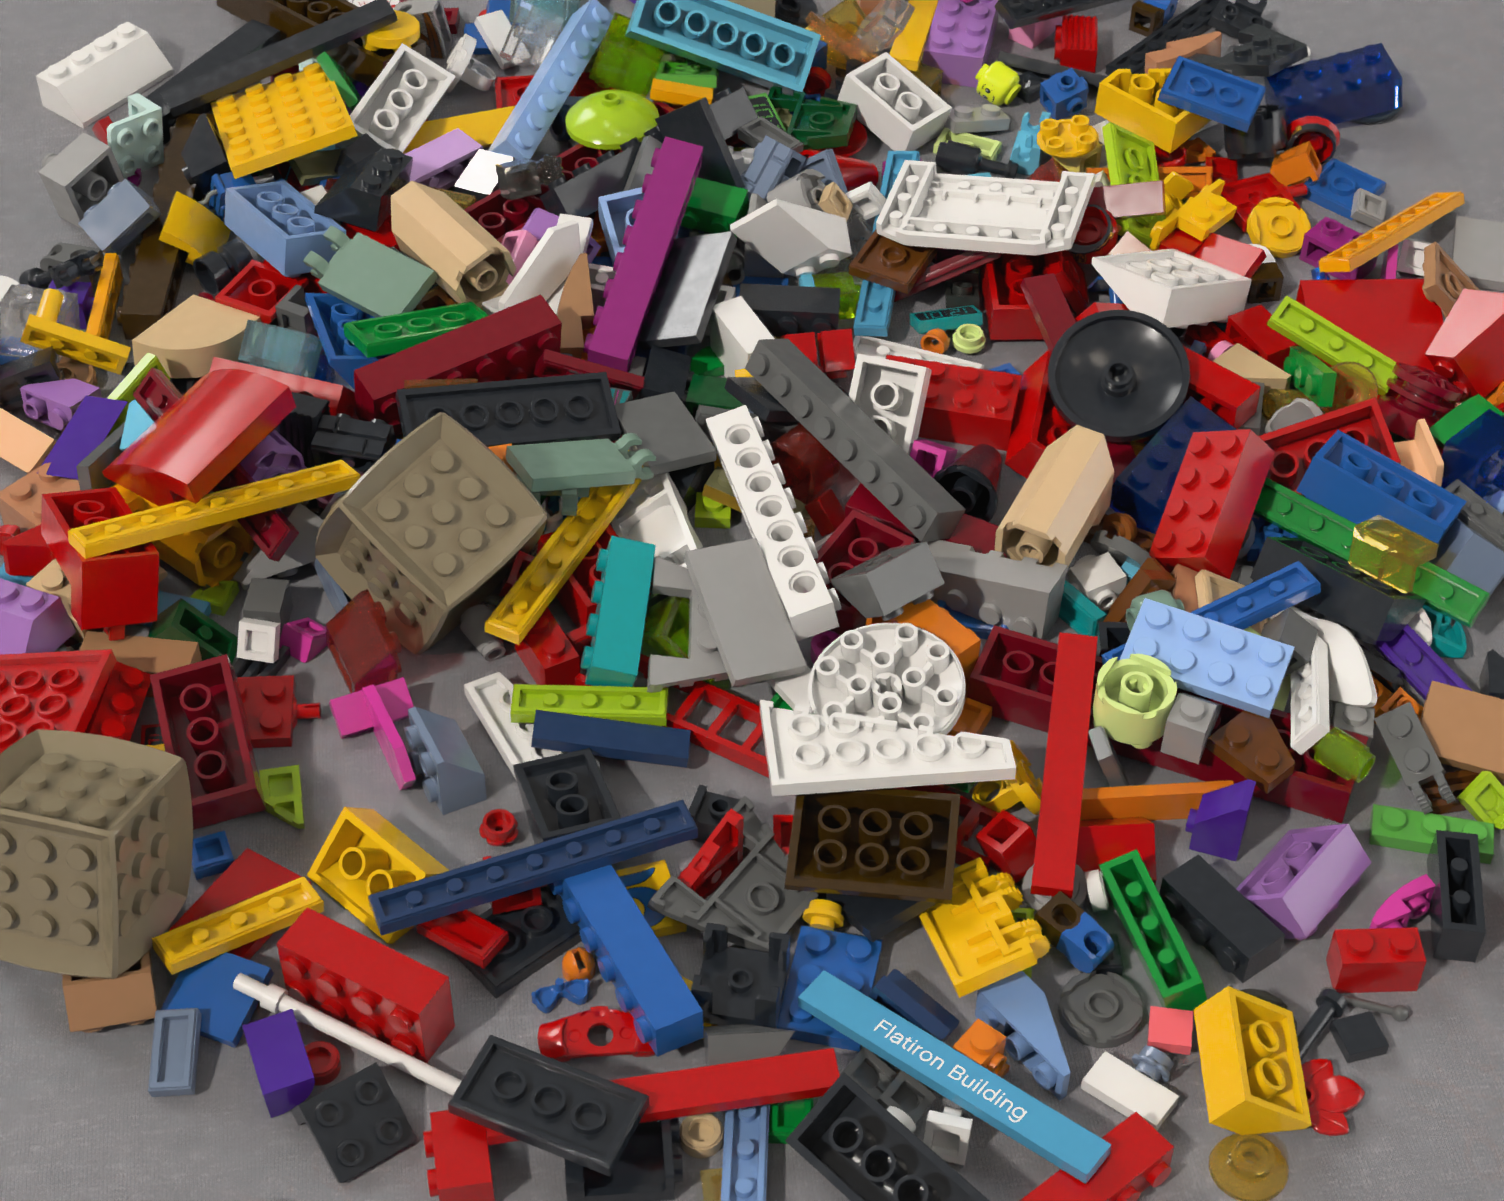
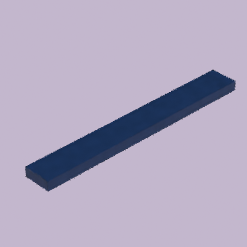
(532, 867)

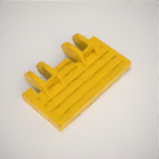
(978, 932)

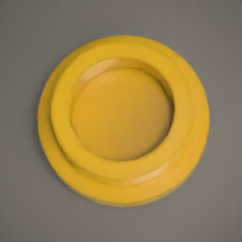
(823, 914)

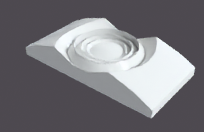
(658, 517)

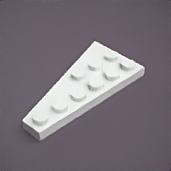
(866, 753)

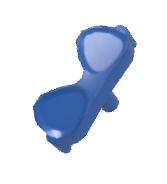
(574, 990)

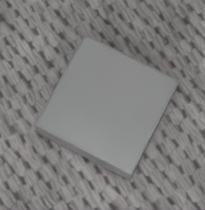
(1368, 208)

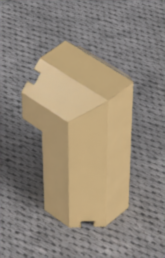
(451, 243)
(1059, 500)

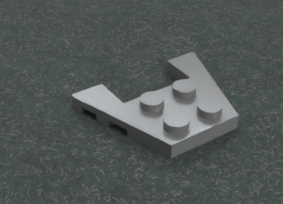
(703, 654)

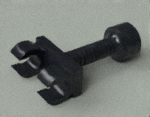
(62, 274)

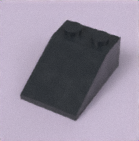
(564, 794)

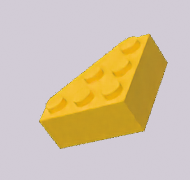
(1134, 105)

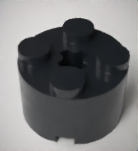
(1265, 135)

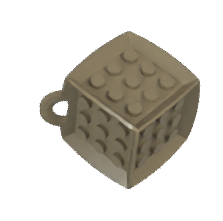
(429, 530)
(90, 851)

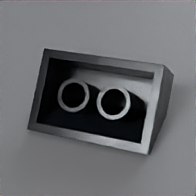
(366, 189)

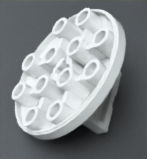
(890, 676)

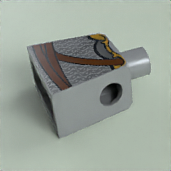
(433, 25)

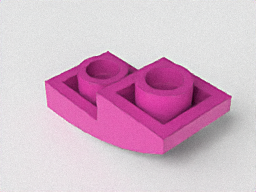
(1405, 903)

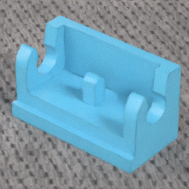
(1025, 148)

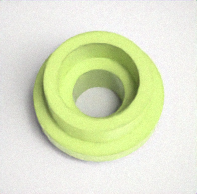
(969, 339)

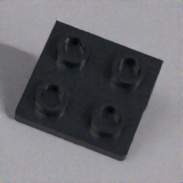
(356, 1123)

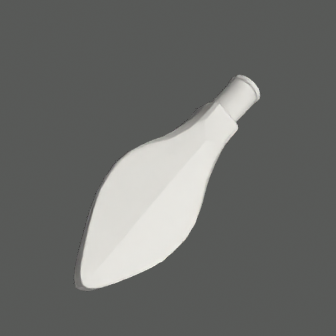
(1347, 666)

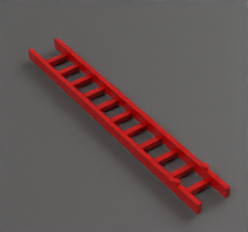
(745, 755)

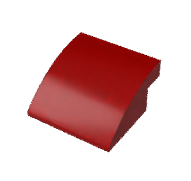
(1380, 312)
(202, 436)

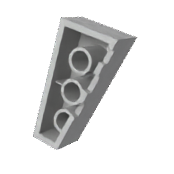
(999, 588)

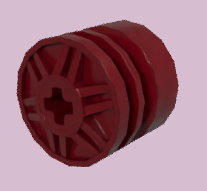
(1417, 398)

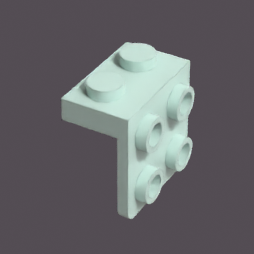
(138, 138)

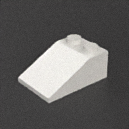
(795, 237)

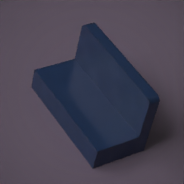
(914, 1005)

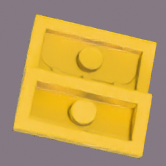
(193, 228)

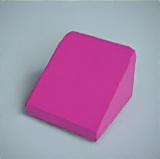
(303, 638)

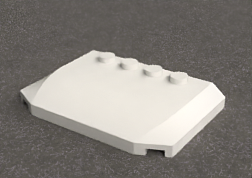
(984, 211)

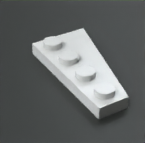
(492, 703)

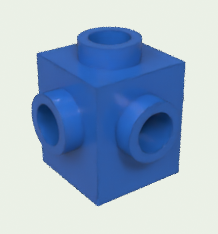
(1064, 94)

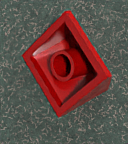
(258, 290)
(1109, 838)

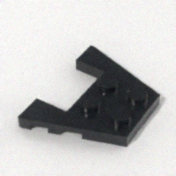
(1261, 55)

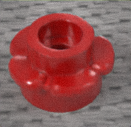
(499, 820)

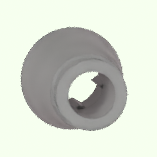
(474, 629)

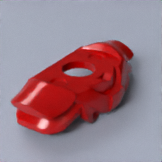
(569, 1035)

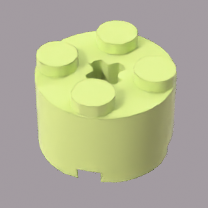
(1134, 699)

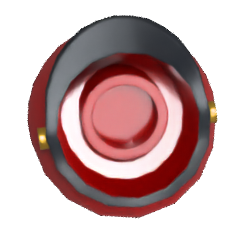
(1319, 131)
(1095, 235)

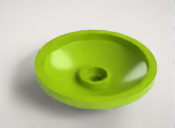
(610, 119)

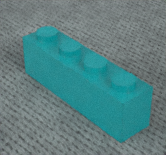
(619, 613)

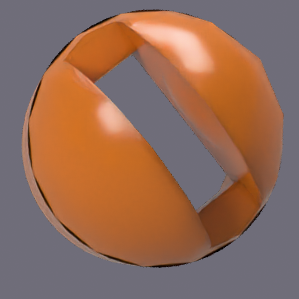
(938, 334)
(570, 967)

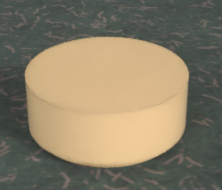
(701, 1135)

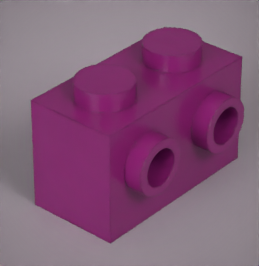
(1326, 238)

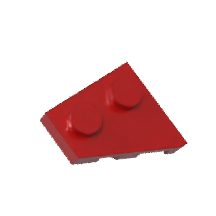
(716, 857)

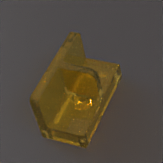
(1389, 552)

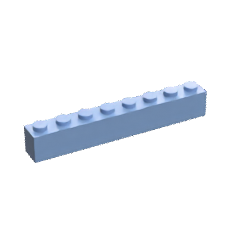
(553, 82)

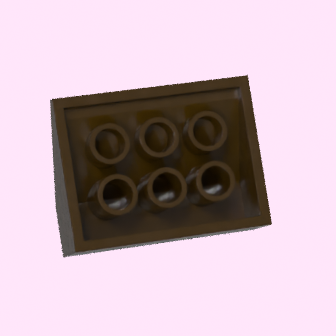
(875, 844)

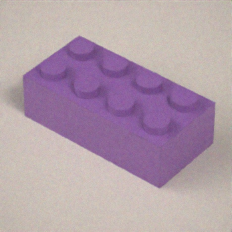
(961, 39)

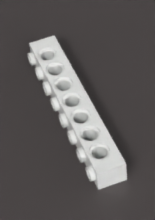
(772, 521)

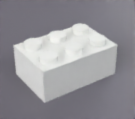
(895, 103)
(891, 396)

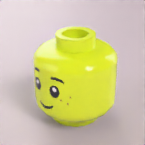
(998, 83)

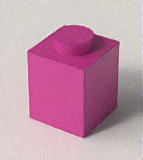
(932, 456)

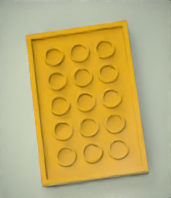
(281, 120)

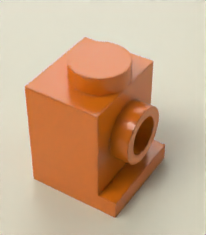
(1296, 165)
(984, 1047)

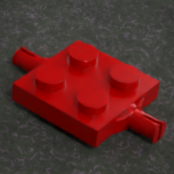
(1252, 190)
(273, 709)

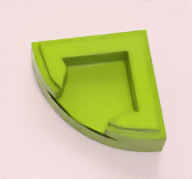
(218, 596)

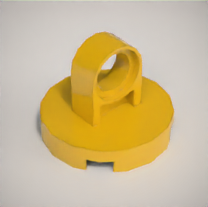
(1022, 788)

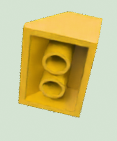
(368, 857)
(1250, 1064)

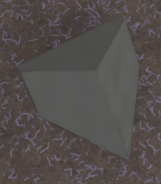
(742, 1042)

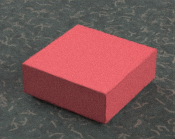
(1170, 1030)

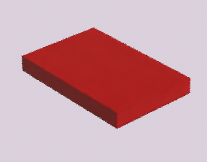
(243, 879)

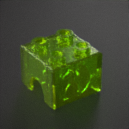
(625, 61)

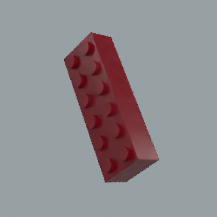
(488, 349)

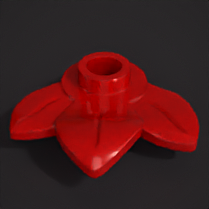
(1329, 1097)

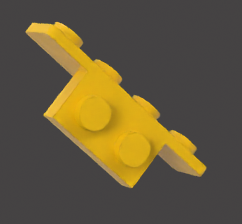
(1197, 216)

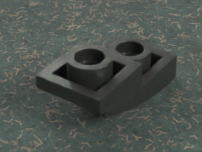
(962, 290)

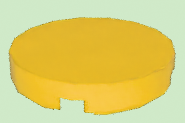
(1278, 226)

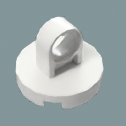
(467, 68)

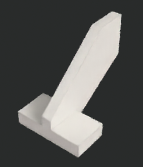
(544, 268)

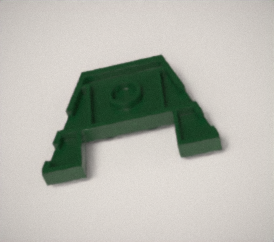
(815, 122)

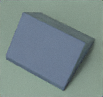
(1471, 557)

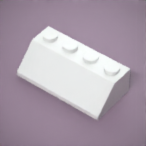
(103, 75)
(400, 100)

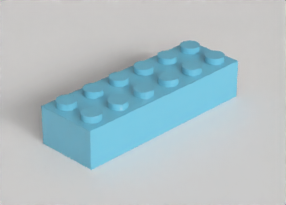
(728, 39)

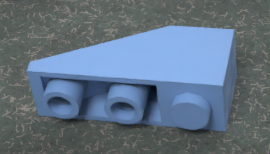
(1023, 1015)

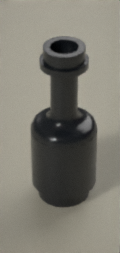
(968, 159)

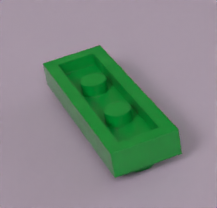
(1311, 376)

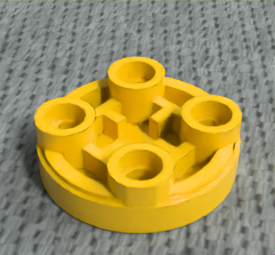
(403, 31)

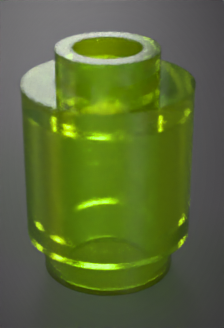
(1344, 755)

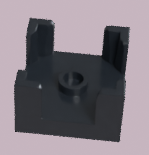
(741, 983)

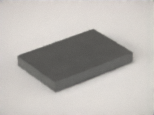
(667, 431)

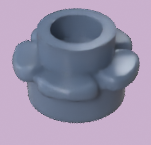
(1153, 1063)

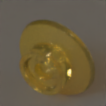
(1352, 376)
(1247, 1180)

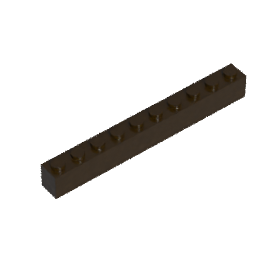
(158, 265)

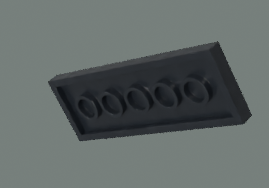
(519, 409)

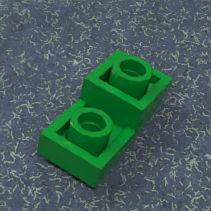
(1460, 418)

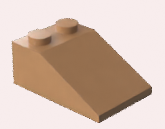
(108, 1002)

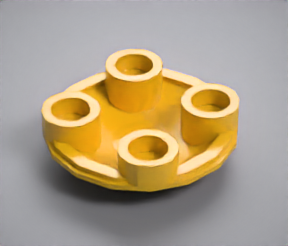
(1067, 137)

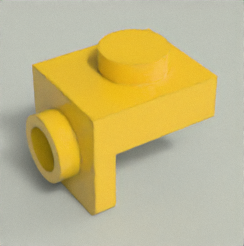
(1175, 190)

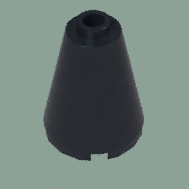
(974, 481)

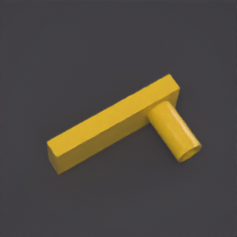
(44, 332)

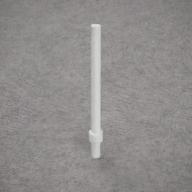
(277, 999)

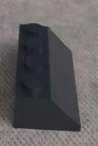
(1346, 593)

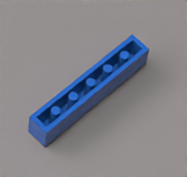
(632, 959)

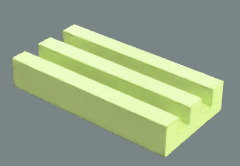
(989, 147)

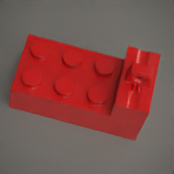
(107, 588)

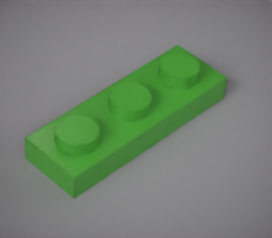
(1415, 830)

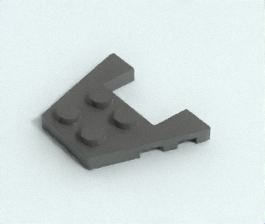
(749, 900)

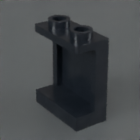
(641, 1174)

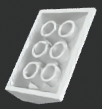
(1174, 286)

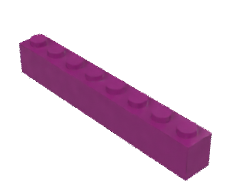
(644, 255)

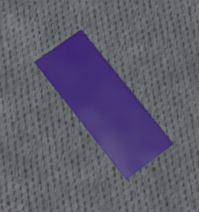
(83, 434)

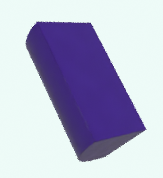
(280, 1061)

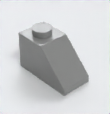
(1189, 727)

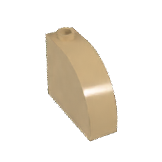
(192, 336)

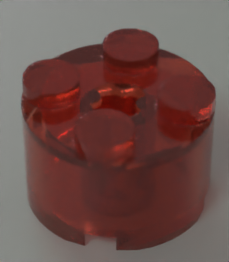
(805, 464)

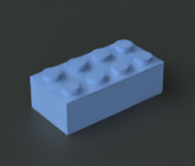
(278, 225)

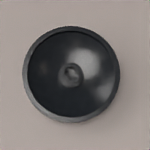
(1118, 375)

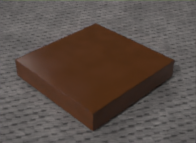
(891, 263)

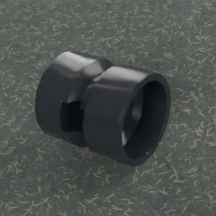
(218, 269)

